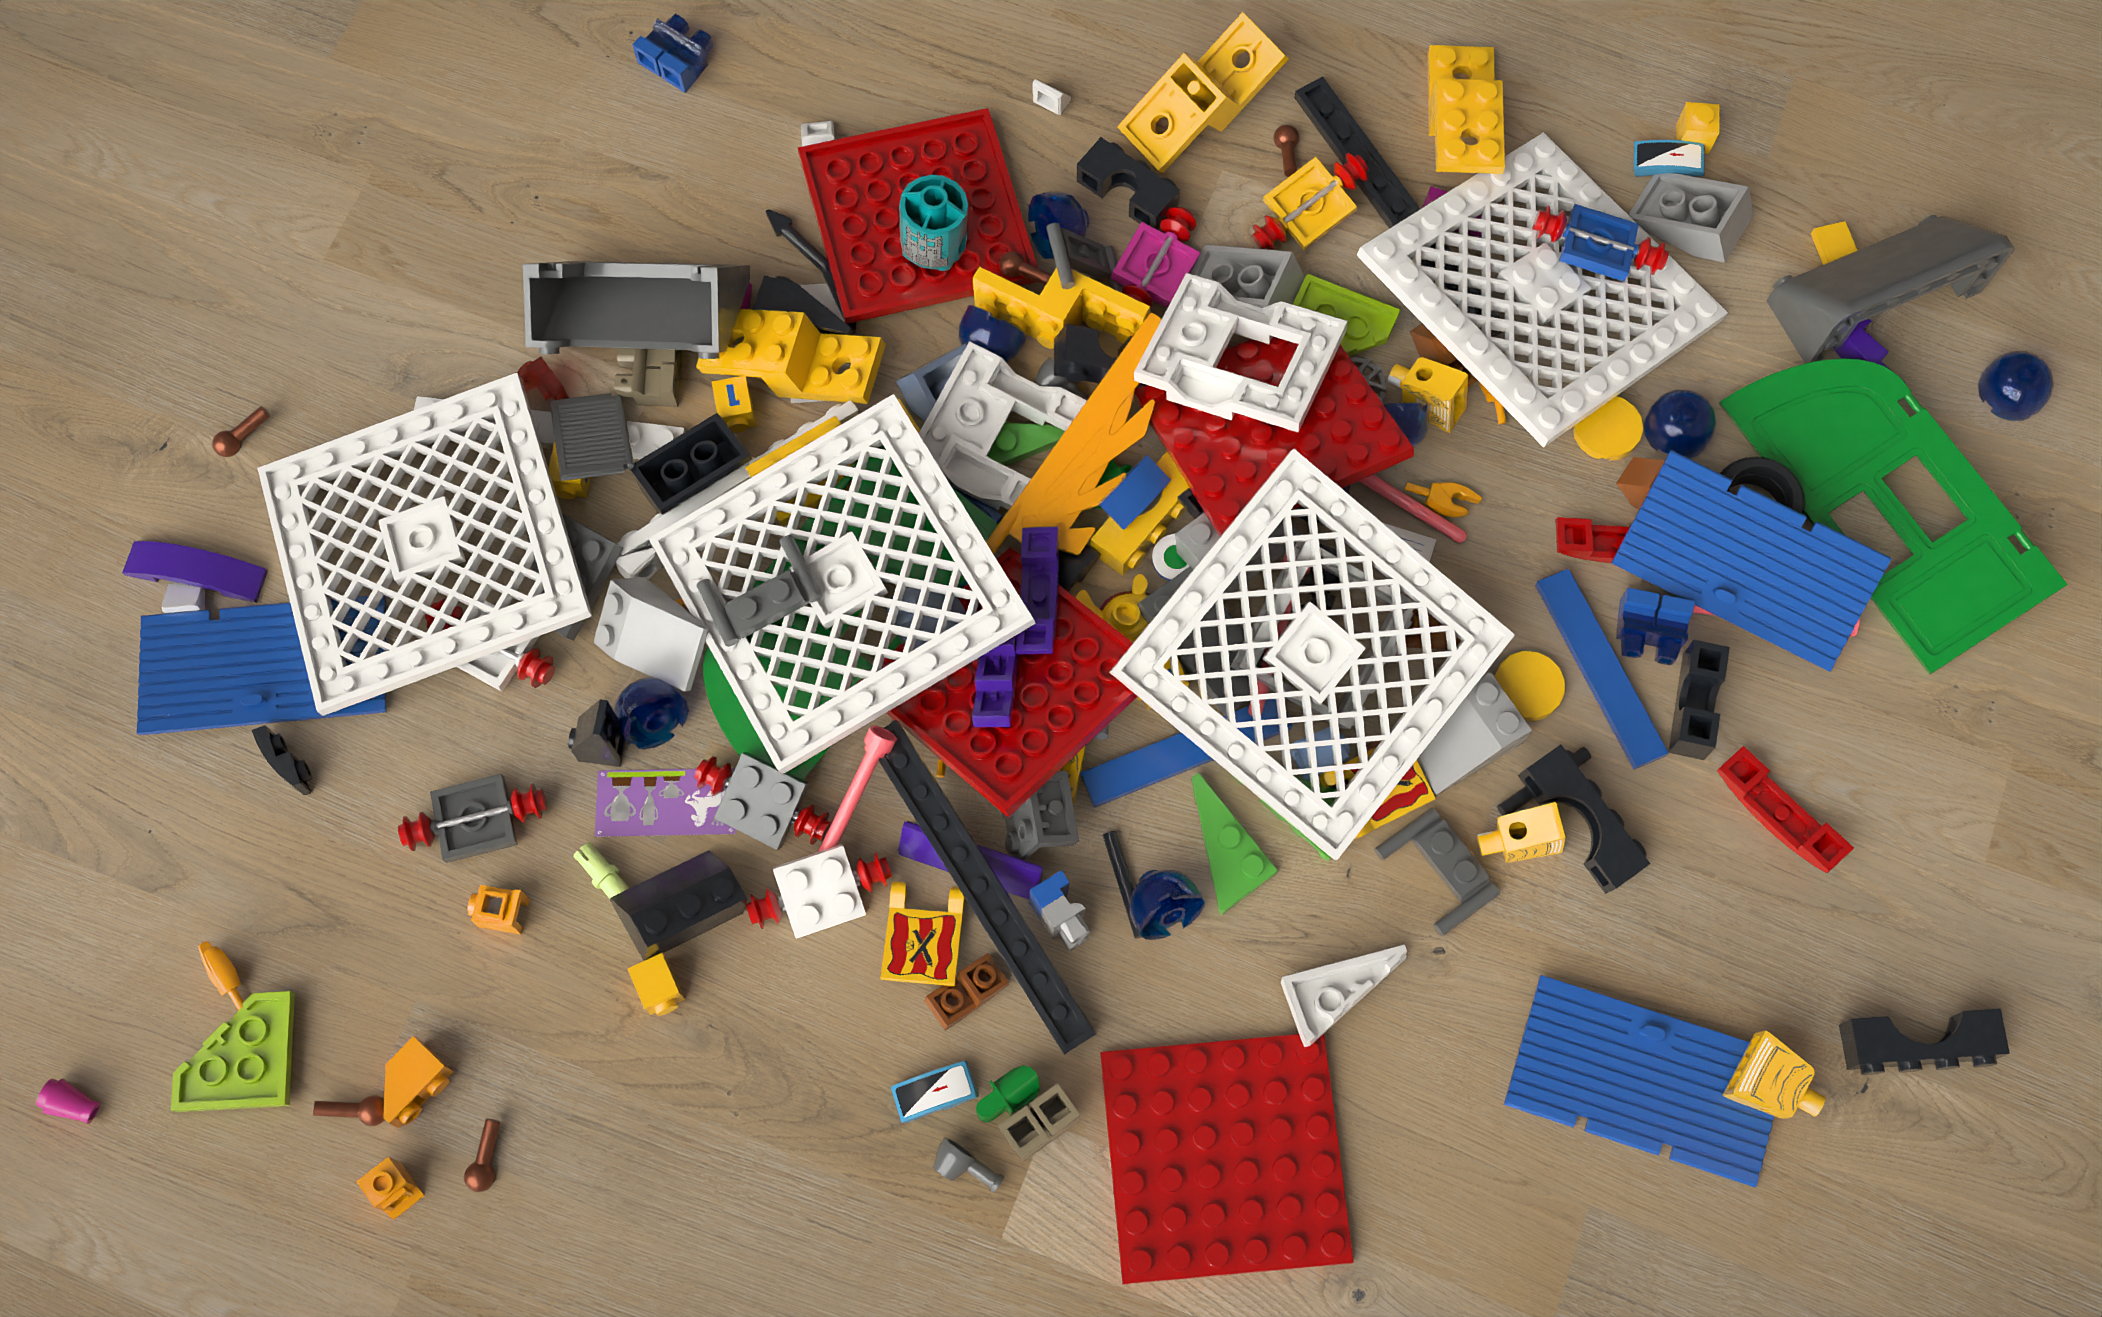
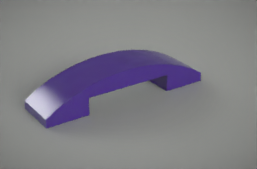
(195, 568)
(1039, 589)

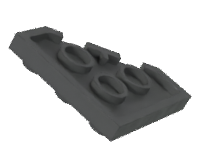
(595, 560)

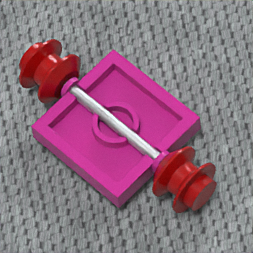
(1158, 260)

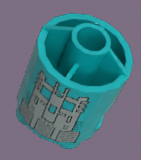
(933, 222)

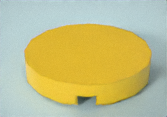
(1610, 430)
(1531, 684)

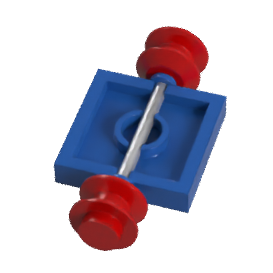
(1600, 242)

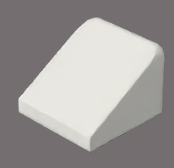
(1050, 97)
(817, 132)
(639, 564)
(183, 598)

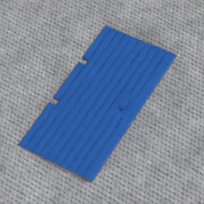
(1750, 561)
(233, 669)
(1637, 1080)

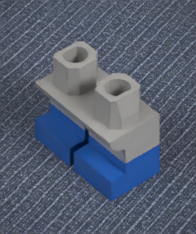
(1056, 913)

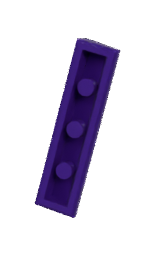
(1014, 873)

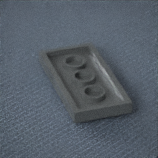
(1209, 636)

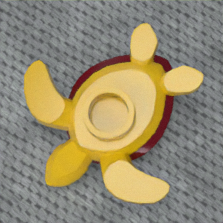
(1122, 609)

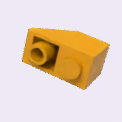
(410, 1080)

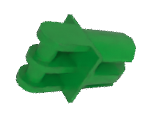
(1009, 1093)

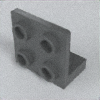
(1043, 819)

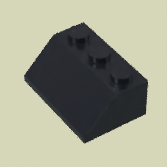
(689, 464)
(679, 904)

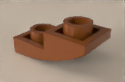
(972, 989)

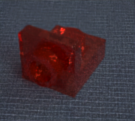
(539, 375)

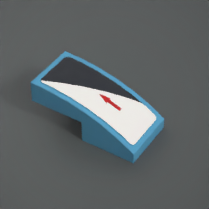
(1669, 156)
(934, 1091)

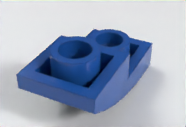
(1134, 492)

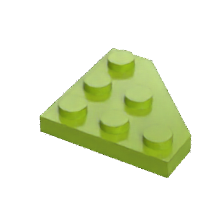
(1368, 319)
(242, 1060)

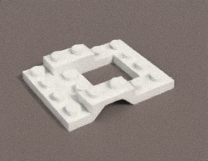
(1196, 333)
(972, 415)

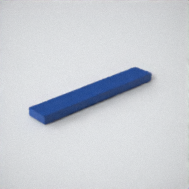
(1601, 669)
(1162, 760)

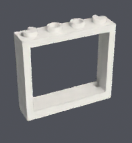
(1366, 672)

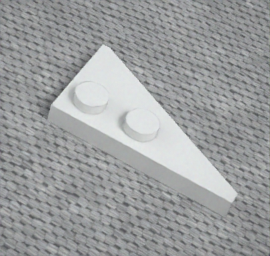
(1330, 991)

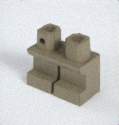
(653, 378)
(1041, 1123)

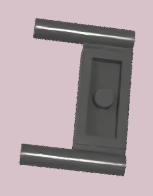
(1082, 255)
(765, 602)
(1450, 861)

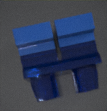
(672, 53)
(1653, 623)

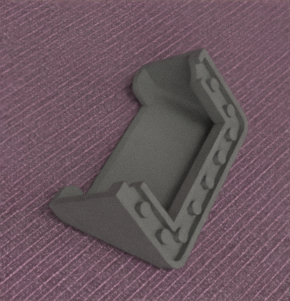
(1829, 301)
(632, 305)

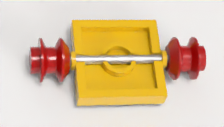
(1310, 203)

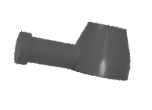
(1046, 378)
(955, 1160)

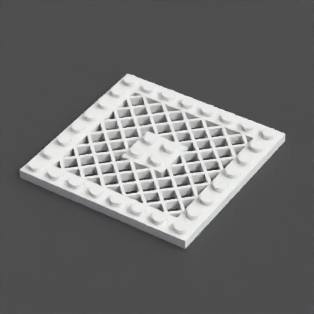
(1542, 292)
(421, 544)
(845, 582)
(1313, 653)

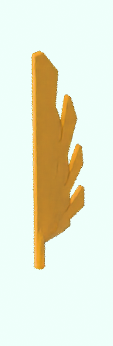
(1078, 460)

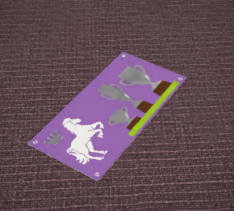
(655, 804)

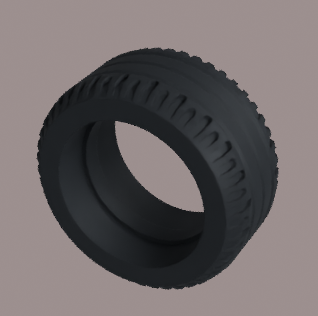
(1769, 476)

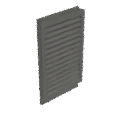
(591, 436)

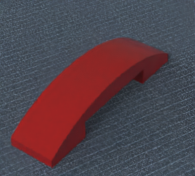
(1586, 541)
(1781, 814)

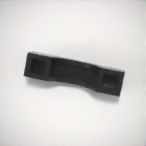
(1613, 853)
(1970, 1036)

